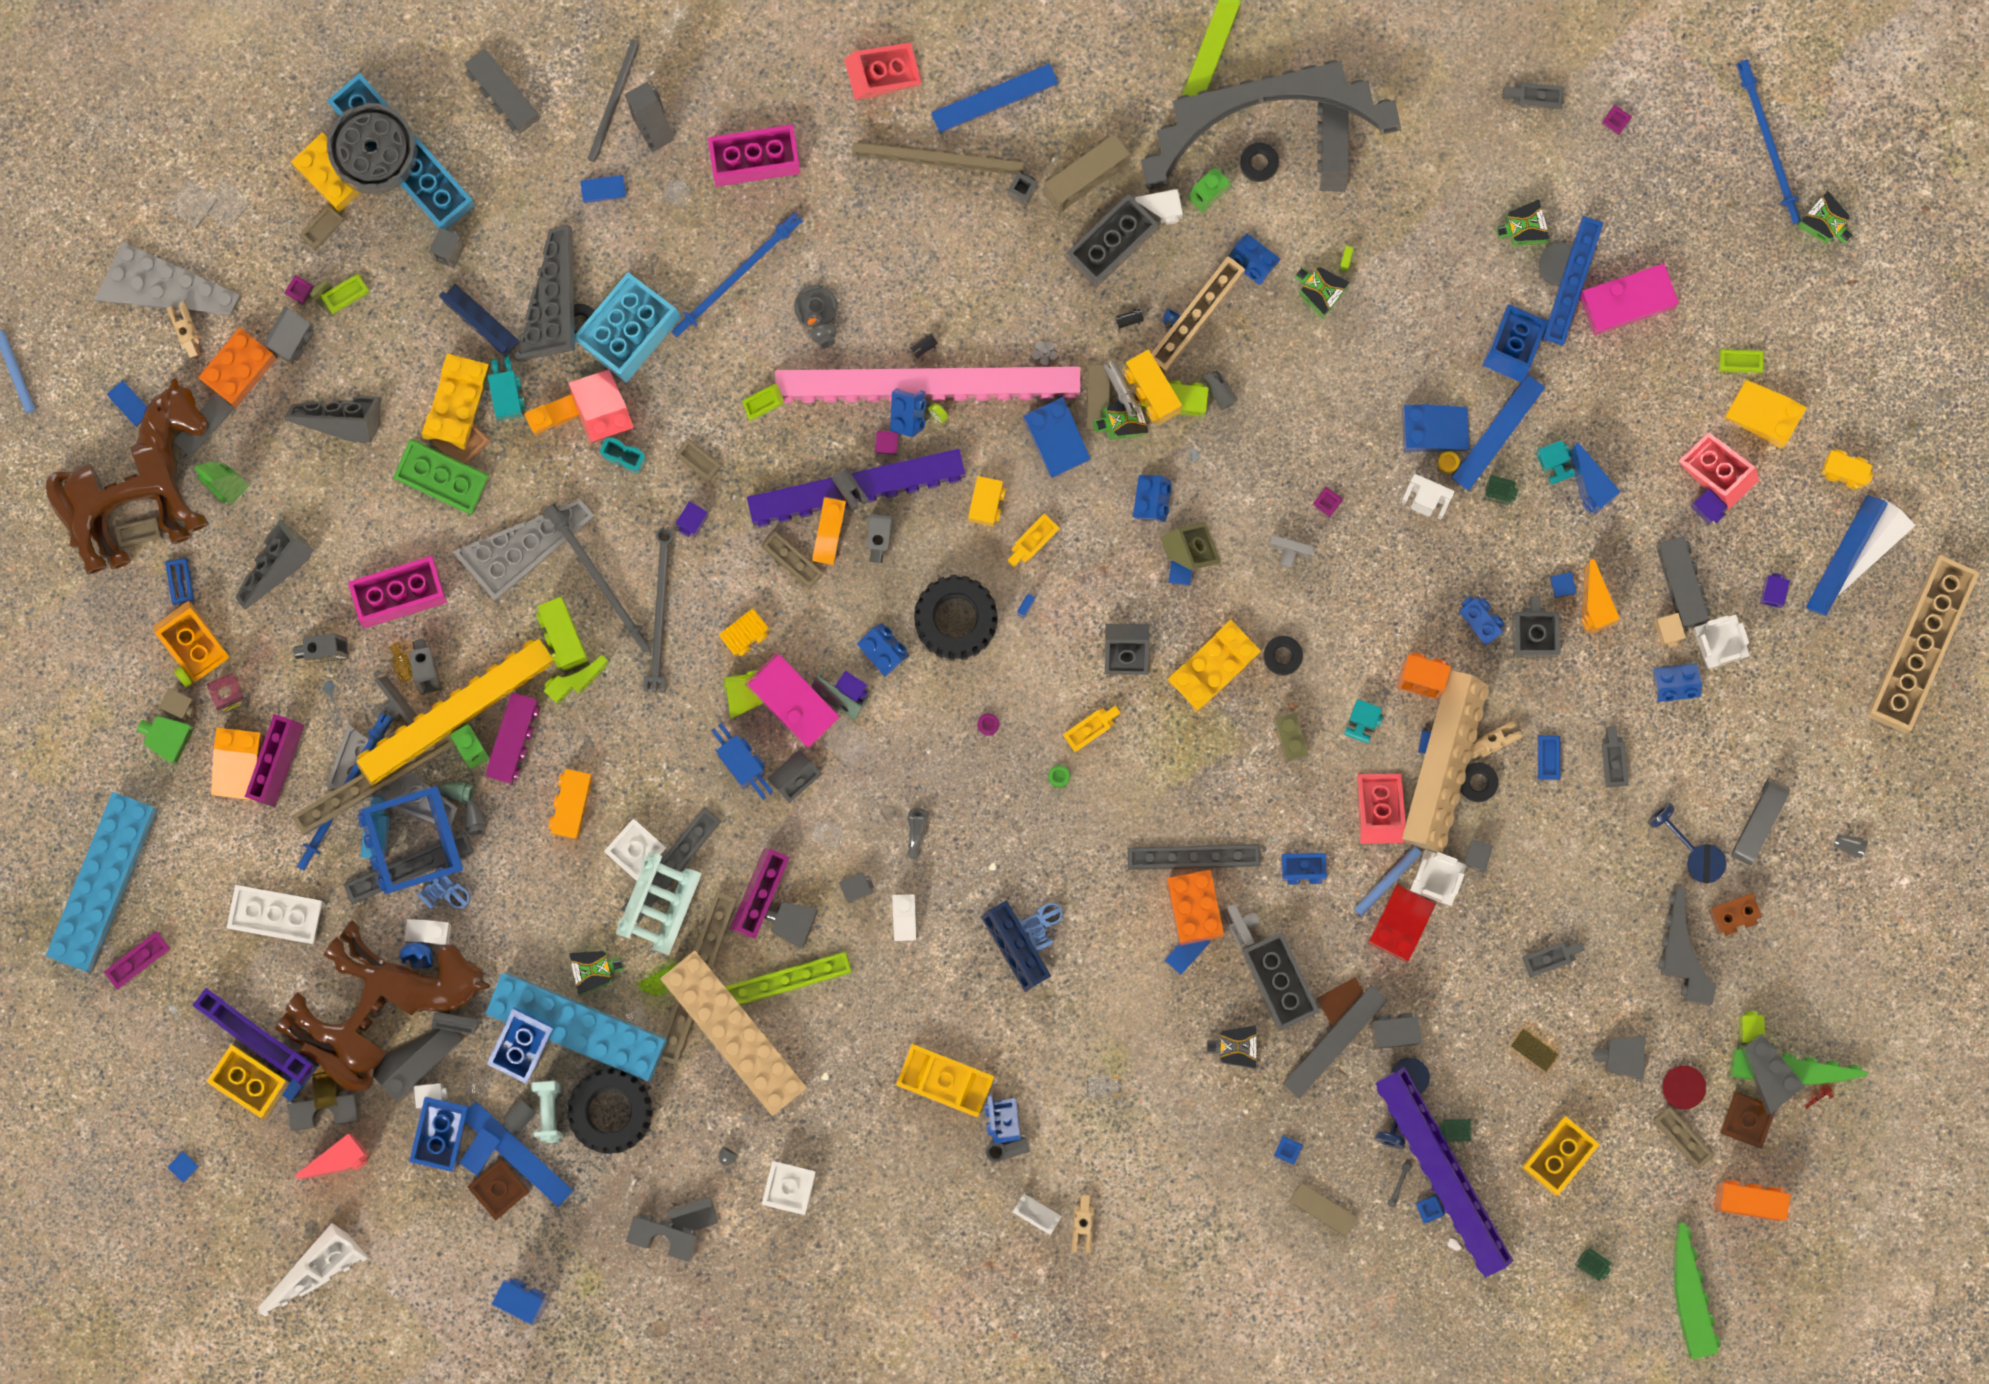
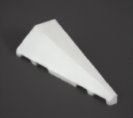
(1888, 531)
(326, 1257)

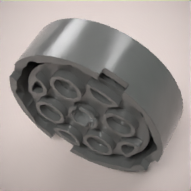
(376, 170)

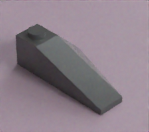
(347, 420)
(282, 557)
(414, 1061)

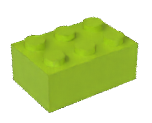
(561, 634)

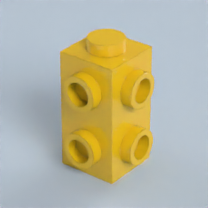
(1842, 468)

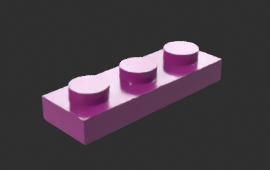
(137, 960)

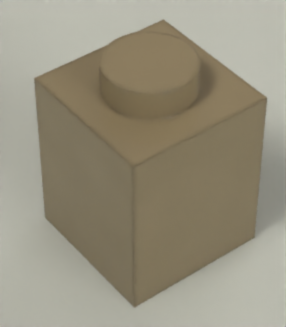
(178, 705)

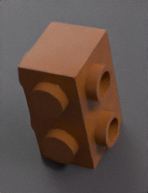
(1735, 914)

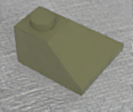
(1191, 546)

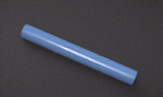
(15, 374)
(1387, 881)

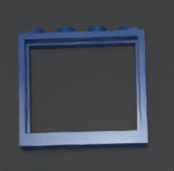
(445, 834)

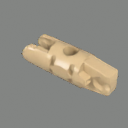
(189, 340)
(1484, 746)
(1085, 1213)

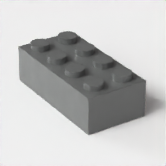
(1112, 241)
(1280, 981)

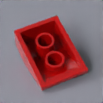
(1401, 923)

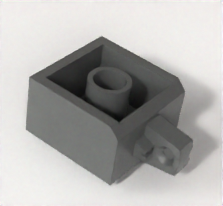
(1535, 632)

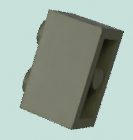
(1290, 737)

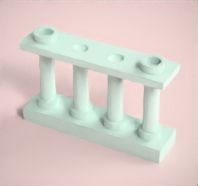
(677, 909)
(548, 1092)

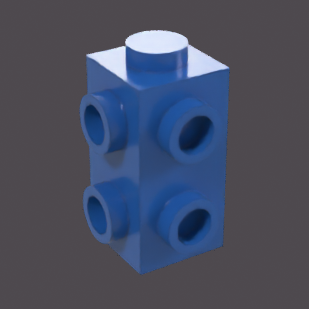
(1481, 619)

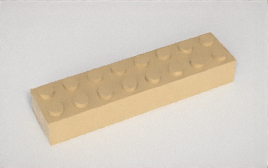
(1922, 644)
(1445, 762)
(733, 1033)

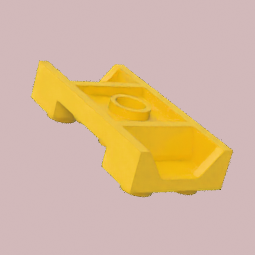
(456, 400)
(1214, 665)
(945, 1080)

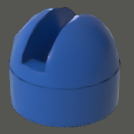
(1171, 317)

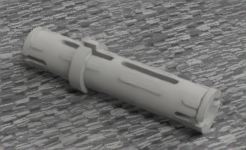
(1125, 394)

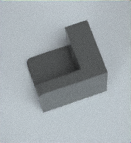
(1478, 855)

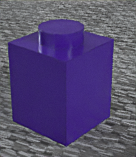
(1709, 507)
(691, 520)
(1774, 590)
(852, 687)

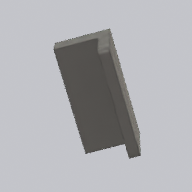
(794, 776)
(694, 1215)

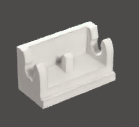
(1036, 1214)

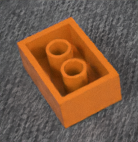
(237, 367)
(1423, 675)
(1195, 907)
(1752, 1200)

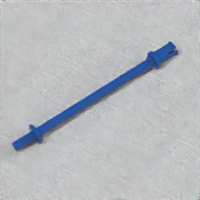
(1749, 83)
(781, 232)
(375, 736)

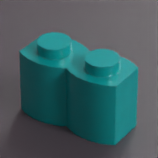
(628, 457)

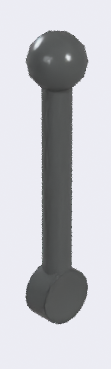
(1405, 1168)

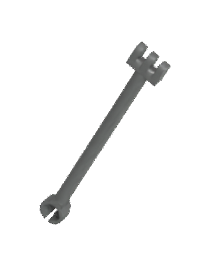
(659, 615)

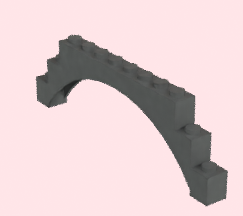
(1313, 83)

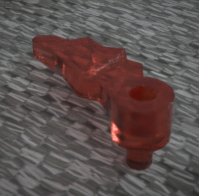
(1826, 1090)

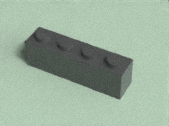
(501, 91)
(1682, 581)

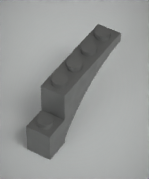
(1679, 957)

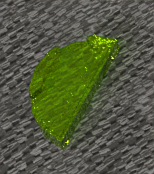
(653, 984)

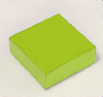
(1346, 259)

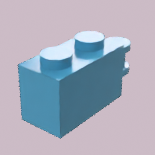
(381, 823)

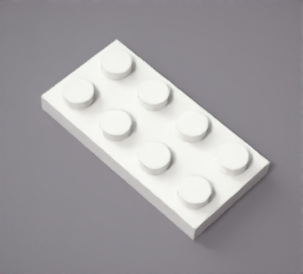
(274, 914)

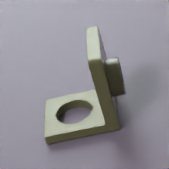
(316, 293)

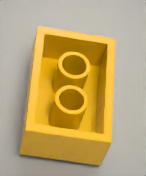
(316, 168)
(1152, 388)
(248, 1082)
(1560, 1156)

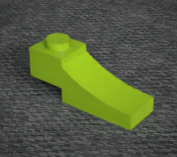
(560, 687)

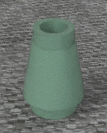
(458, 791)

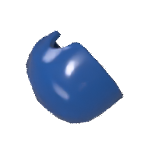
(418, 954)

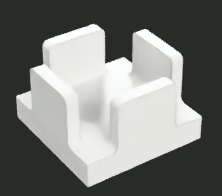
(1427, 496)
(1722, 641)
(632, 847)
(1438, 877)
(788, 1188)

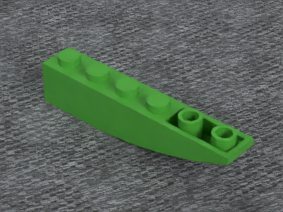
(221, 481)
(1807, 1070)
(1691, 1299)

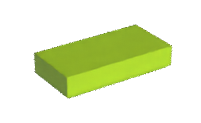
(345, 294)
(1741, 361)
(763, 402)

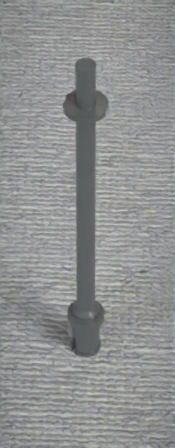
(562, 525)

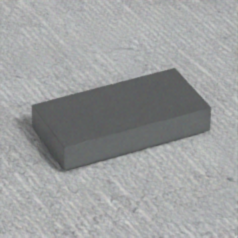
(454, 1023)

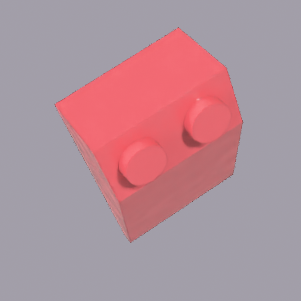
(882, 70)
(600, 406)
(1720, 469)
(1380, 808)
(342, 1156)

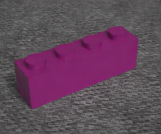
(512, 739)
(274, 760)
(759, 893)

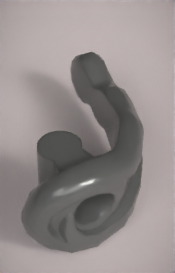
(916, 818)

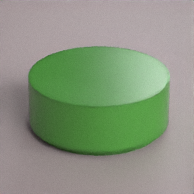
(1059, 776)

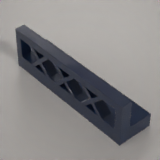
(479, 320)
(1015, 946)

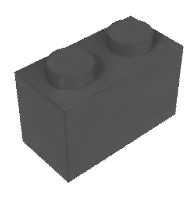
(447, 247)

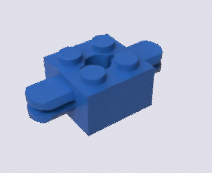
(740, 762)

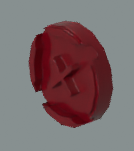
(1683, 1087)

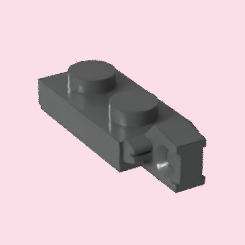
(1535, 95)
(1614, 759)
(1551, 958)

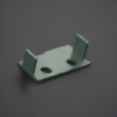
(836, 698)

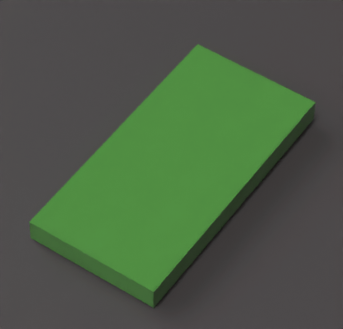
(441, 476)

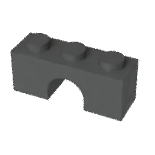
(303, 1112)
(682, 1242)

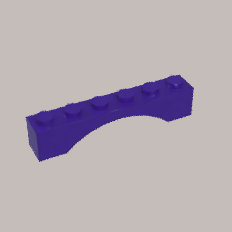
(253, 1037)

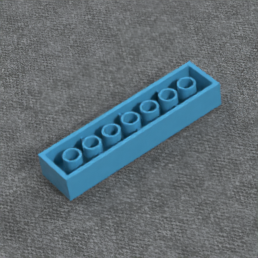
(429, 181)
(101, 882)
(581, 1026)

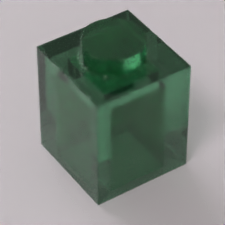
(1500, 490)
(1456, 1130)
(1593, 1264)

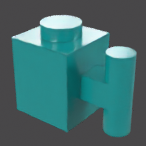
(1553, 458)
(1364, 717)

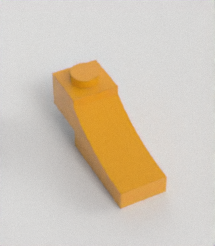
(552, 414)
(828, 530)

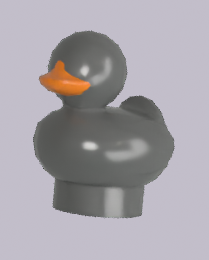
(821, 333)

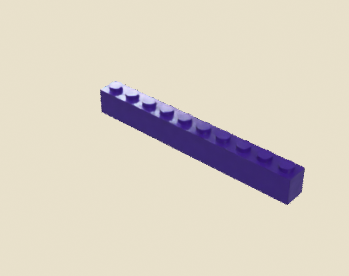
(874, 482)
(1444, 1172)

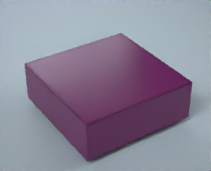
(1616, 120)
(299, 290)
(886, 442)
(1327, 502)

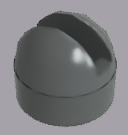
(726, 1156)

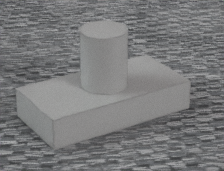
(1290, 550)
(1239, 926)

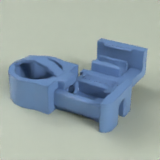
(439, 888)
(1034, 926)

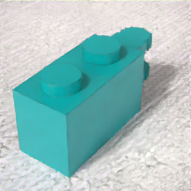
(505, 392)

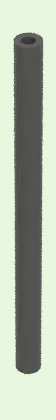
(613, 100)

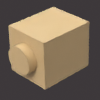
(1670, 630)

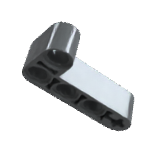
(1761, 821)

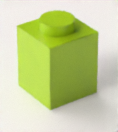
(1751, 1026)

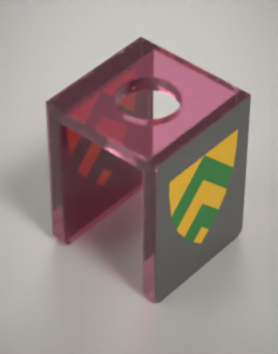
(231, 703)

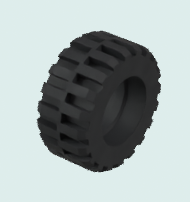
(949, 588)
(580, 1104)

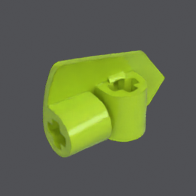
(739, 695)

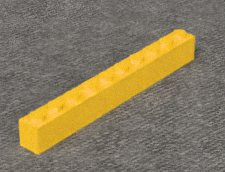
(455, 711)

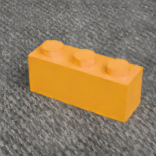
(570, 804)

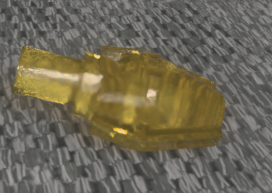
(401, 664)

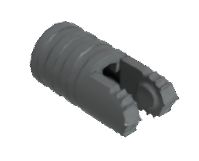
(1220, 390)
(847, 485)

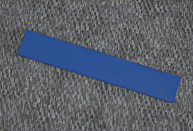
(994, 98)
(1572, 281)
(1498, 433)
(1846, 555)
(520, 1156)

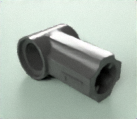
(1010, 1149)

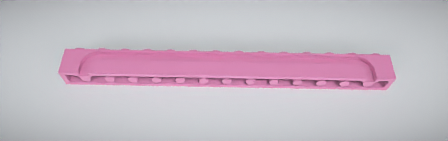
(936, 382)

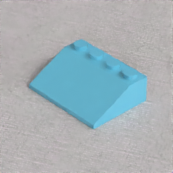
(627, 327)

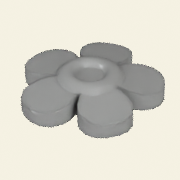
(1044, 353)

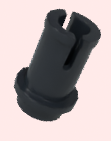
(1129, 318)
(925, 344)

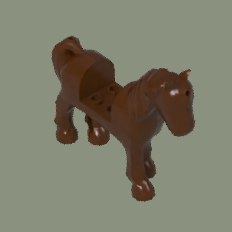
(87, 506)
(341, 1047)

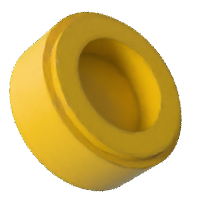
(1448, 462)

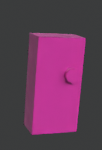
(754, 155)
(1629, 299)
(397, 592)
(792, 700)

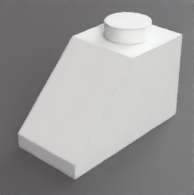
(1162, 206)
(904, 917)
(428, 932)

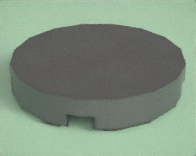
(1553, 262)
(815, 300)

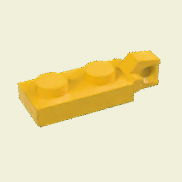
(1033, 540)
(1090, 728)

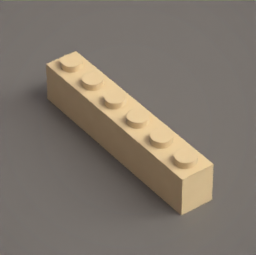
(1197, 314)

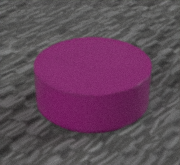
(988, 724)

